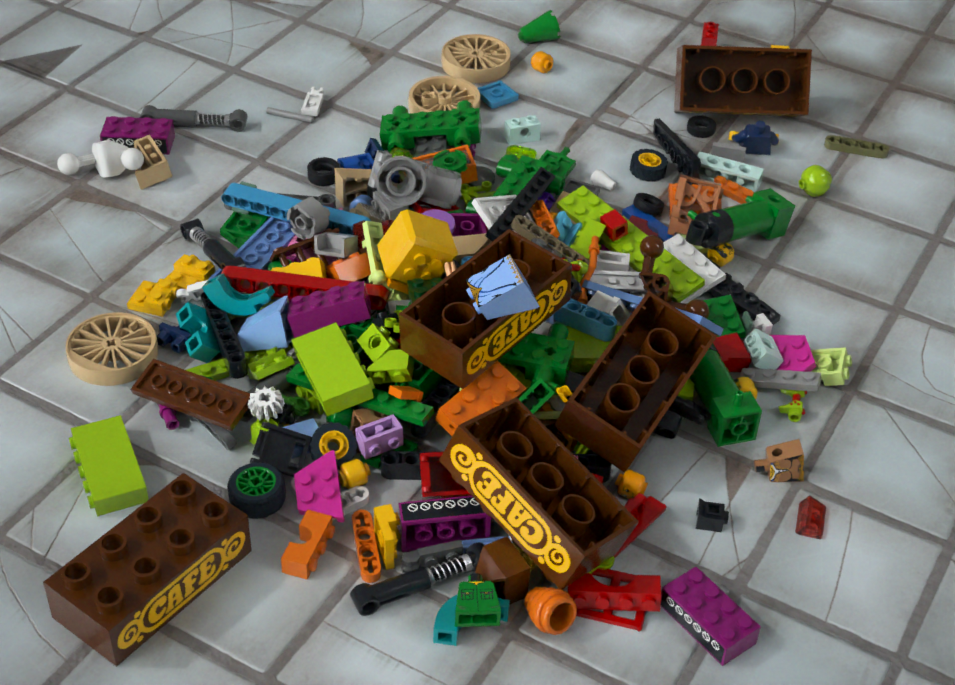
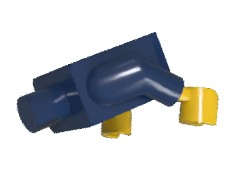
(756, 138)

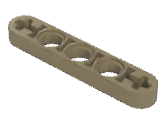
(526, 229)

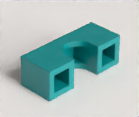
(202, 343)

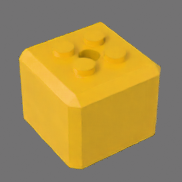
(416, 247)

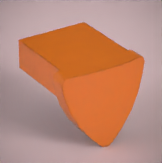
(406, 393)

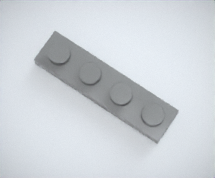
(783, 379)

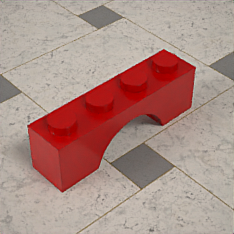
(638, 595)

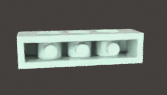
(738, 172)

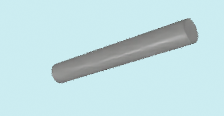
(291, 115)

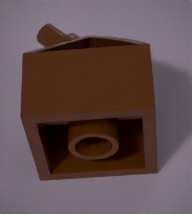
(505, 568)

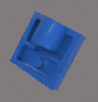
(360, 161)

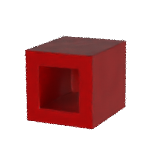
(615, 224)

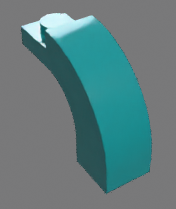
(233, 302)
(444, 626)

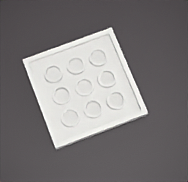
(695, 261)

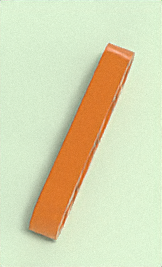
(546, 221)
(366, 545)

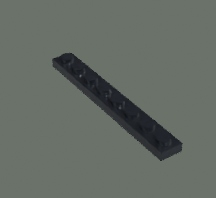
(522, 203)

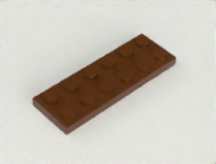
(192, 394)

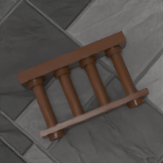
(297, 248)

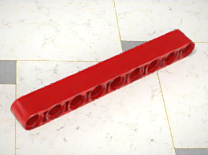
(292, 285)

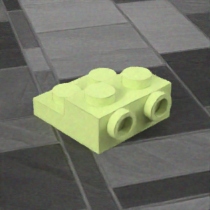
(832, 365)

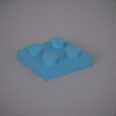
(497, 94)

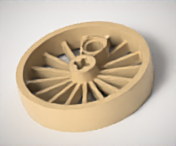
(476, 52)
(426, 94)
(111, 348)

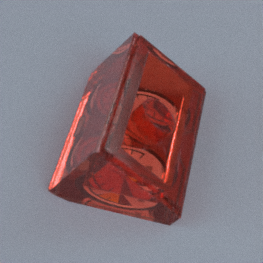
(810, 518)

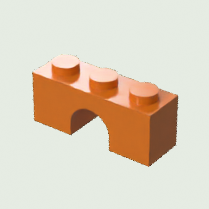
(302, 558)

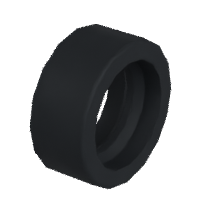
(322, 164)

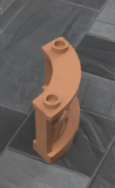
(685, 190)

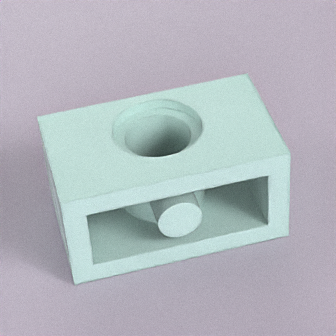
(522, 130)
(763, 350)

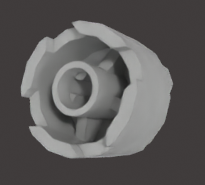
(308, 218)

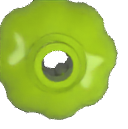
(815, 180)

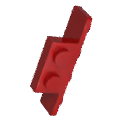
(645, 511)

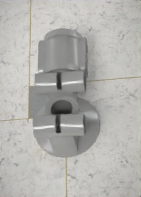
(431, 185)

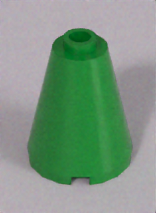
(540, 29)

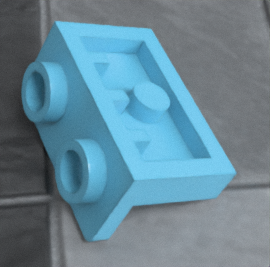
(566, 228)

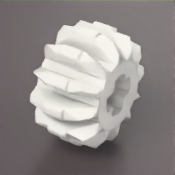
(266, 403)

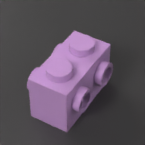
(379, 436)

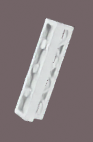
(618, 280)

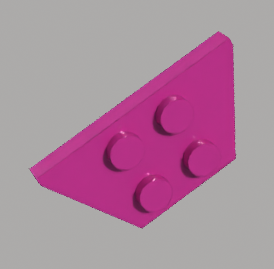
(795, 353)
(319, 487)

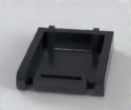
(278, 446)

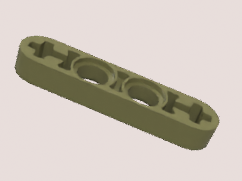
(856, 146)

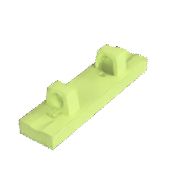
(373, 234)

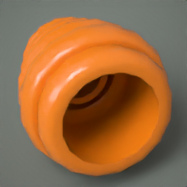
(550, 609)

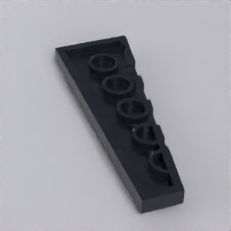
(679, 152)
(742, 299)

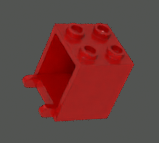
(437, 480)

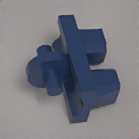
(174, 335)

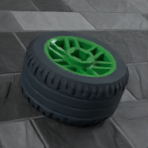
(257, 489)

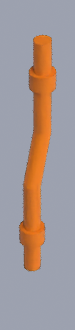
(594, 250)

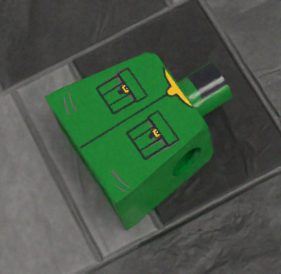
(477, 603)

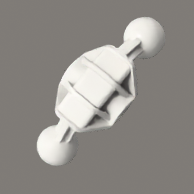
(108, 156)

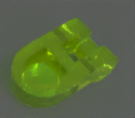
(519, 151)

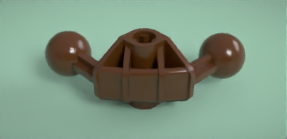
(652, 248)

